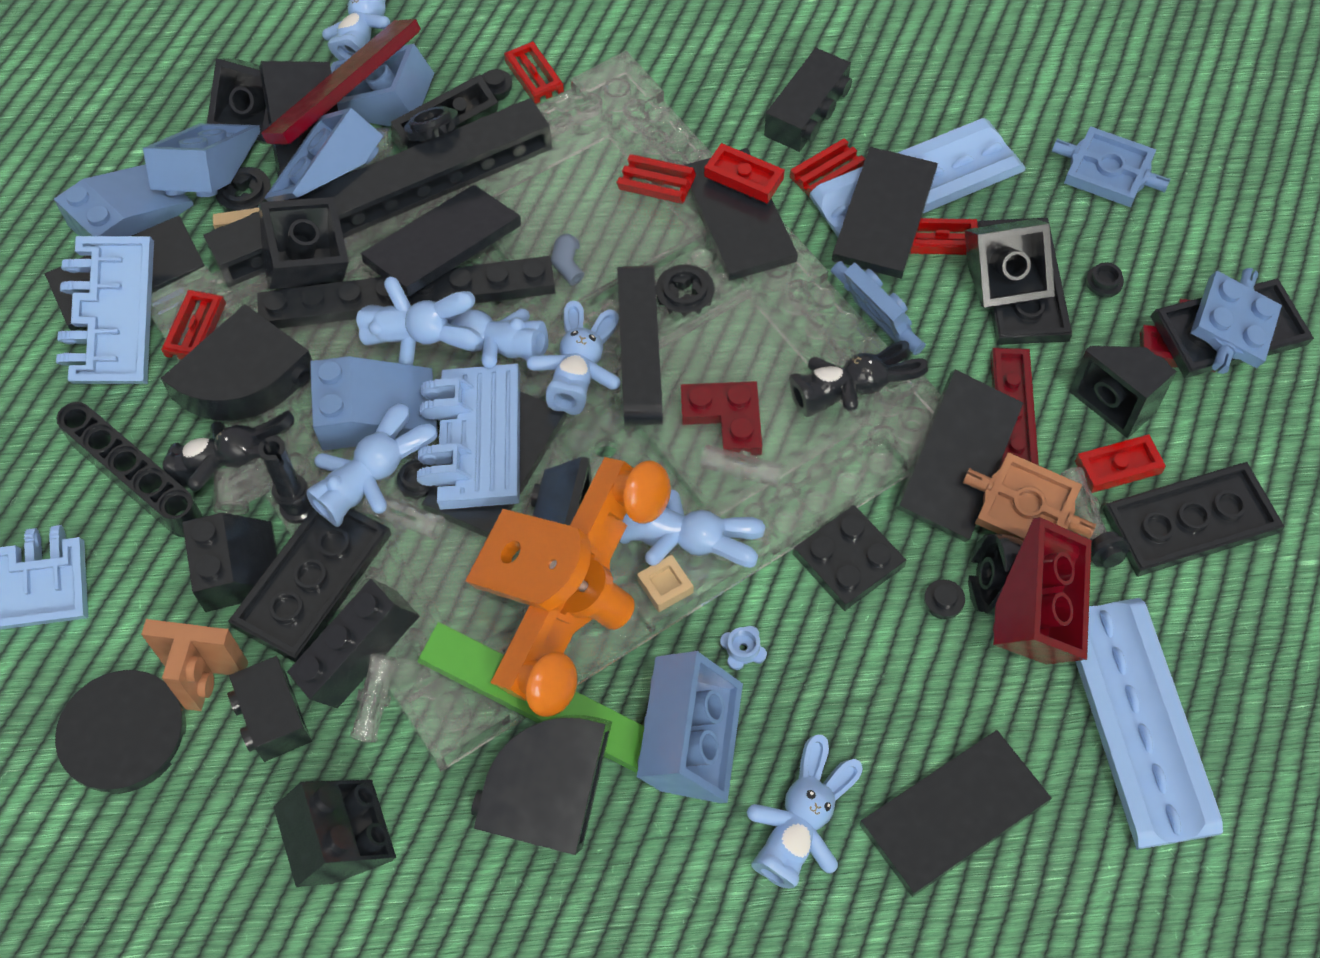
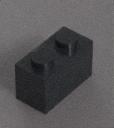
(268, 709)

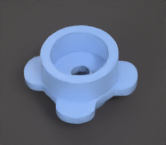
(743, 636)

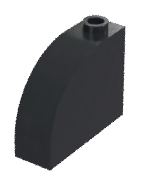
(239, 370)
(545, 783)

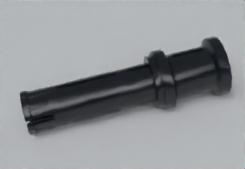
(288, 487)

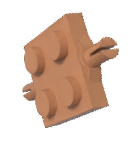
(1027, 492)

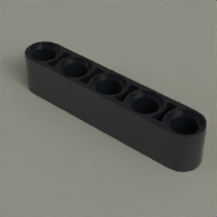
(639, 346)
(91, 433)

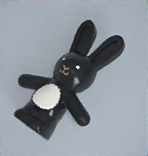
(860, 375)
(230, 446)

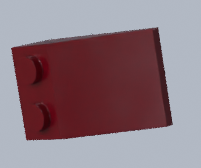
(1046, 596)

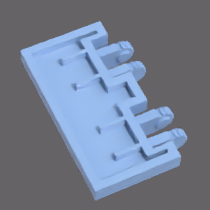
(113, 308)
(480, 442)
(46, 588)

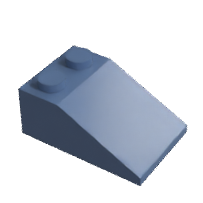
(391, 89)
(330, 150)
(199, 158)
(118, 204)
(356, 393)

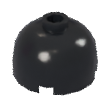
(995, 559)

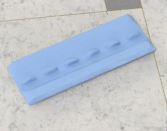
(966, 160)
(1145, 729)

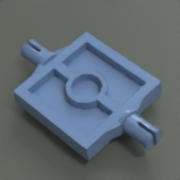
(1110, 166)
(883, 309)
(1236, 320)

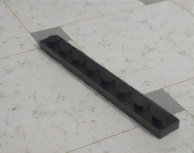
(344, 299)

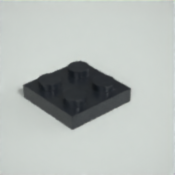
(849, 557)

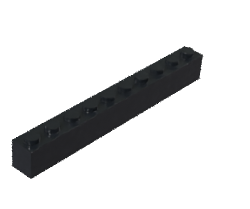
(400, 182)

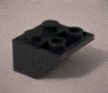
(333, 831)

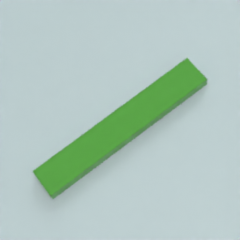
(475, 667)

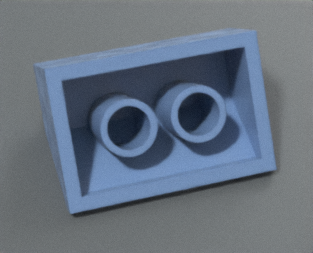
(690, 727)

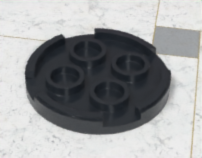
(120, 731)

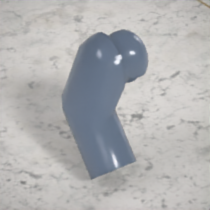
(563, 256)

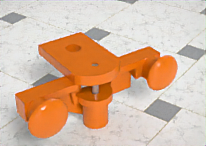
(565, 578)

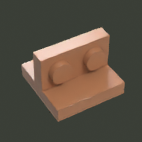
(192, 657)

